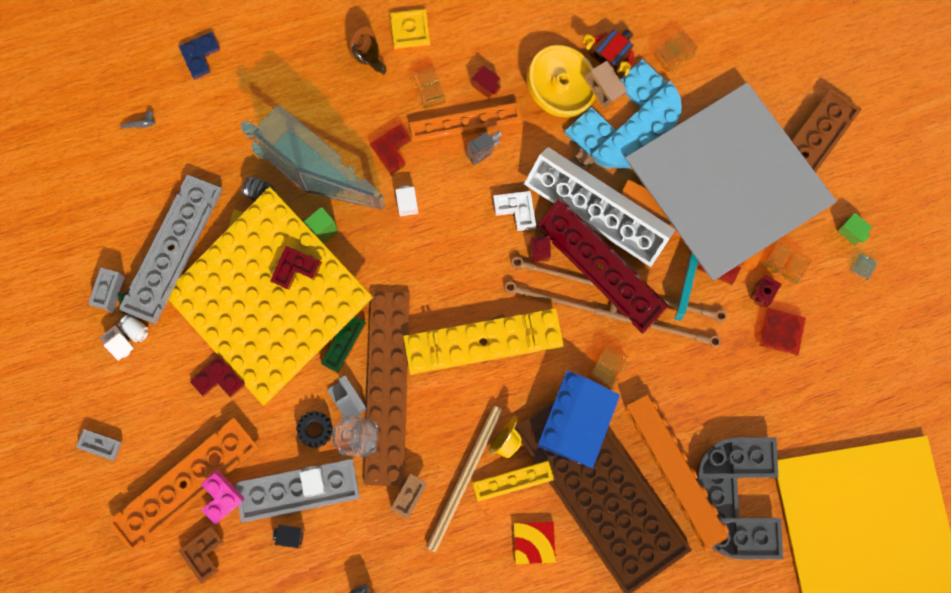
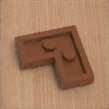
(197, 552)

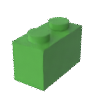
(321, 225)

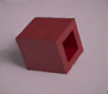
(486, 82)
(540, 249)

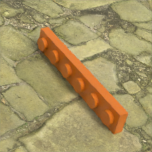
(465, 122)

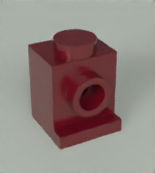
(768, 284)

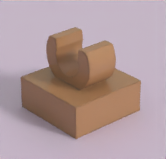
(582, 160)

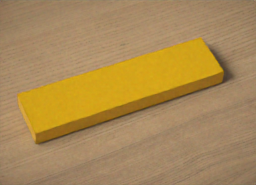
(513, 480)

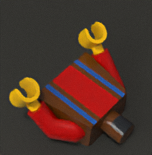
(613, 48)

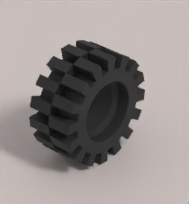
(306, 420)

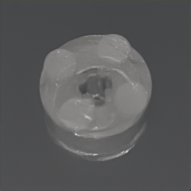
(355, 436)

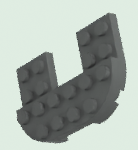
(718, 475)

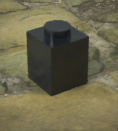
(288, 536)

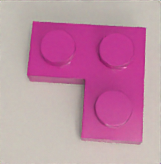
(225, 497)

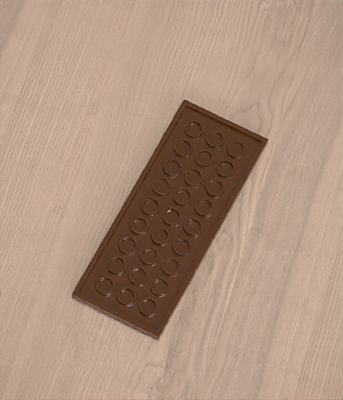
(611, 508)

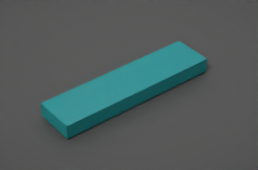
(686, 287)

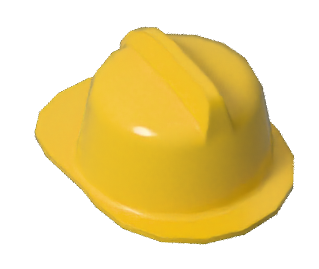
(507, 441)

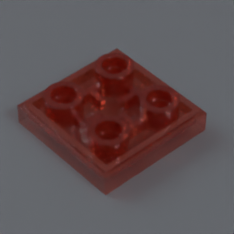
(782, 331)

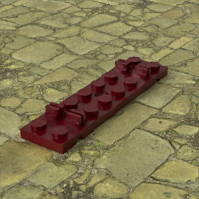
(616, 279)

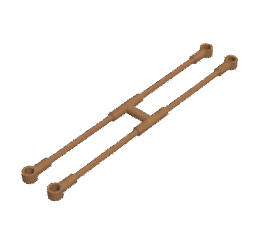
(612, 312)

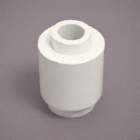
(133, 328)

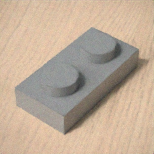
(99, 445)

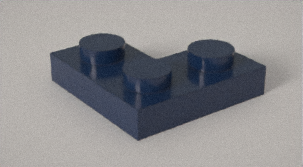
(195, 51)

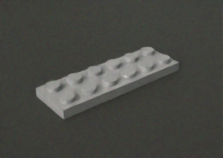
(284, 492)

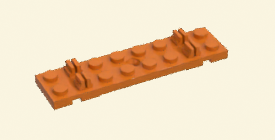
(166, 498)

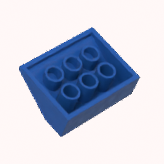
(578, 419)

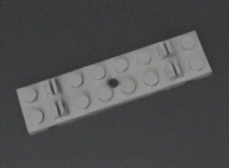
(163, 267)

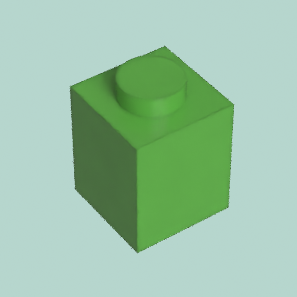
(855, 229)

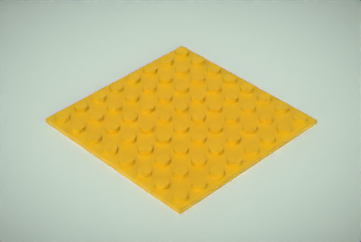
(254, 323)
(867, 519)

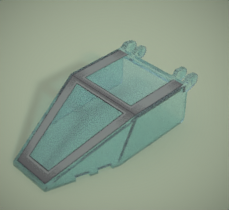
(308, 160)

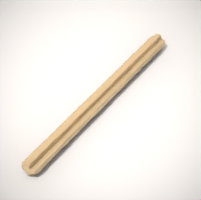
(464, 479)

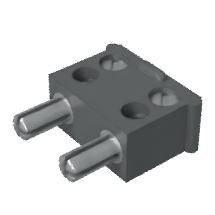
(482, 147)

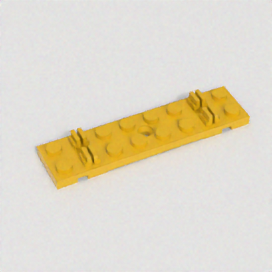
(462, 344)

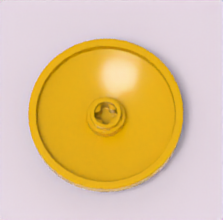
(558, 81)

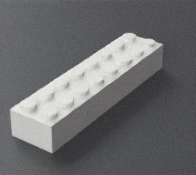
(600, 206)

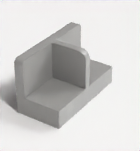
(105, 290)
(346, 398)

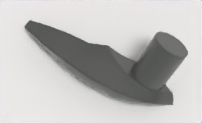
(142, 123)

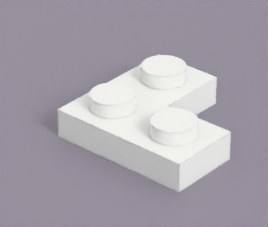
(517, 204)

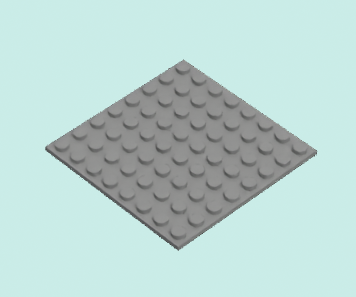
(730, 181)

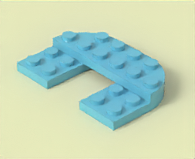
(658, 114)

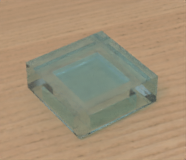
(864, 266)

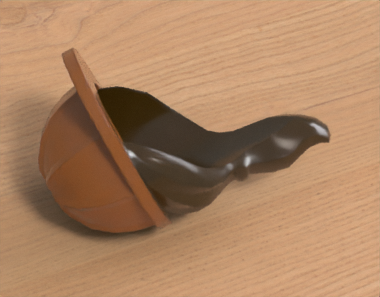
(365, 48)

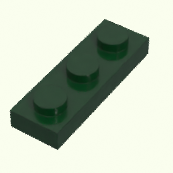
(343, 344)

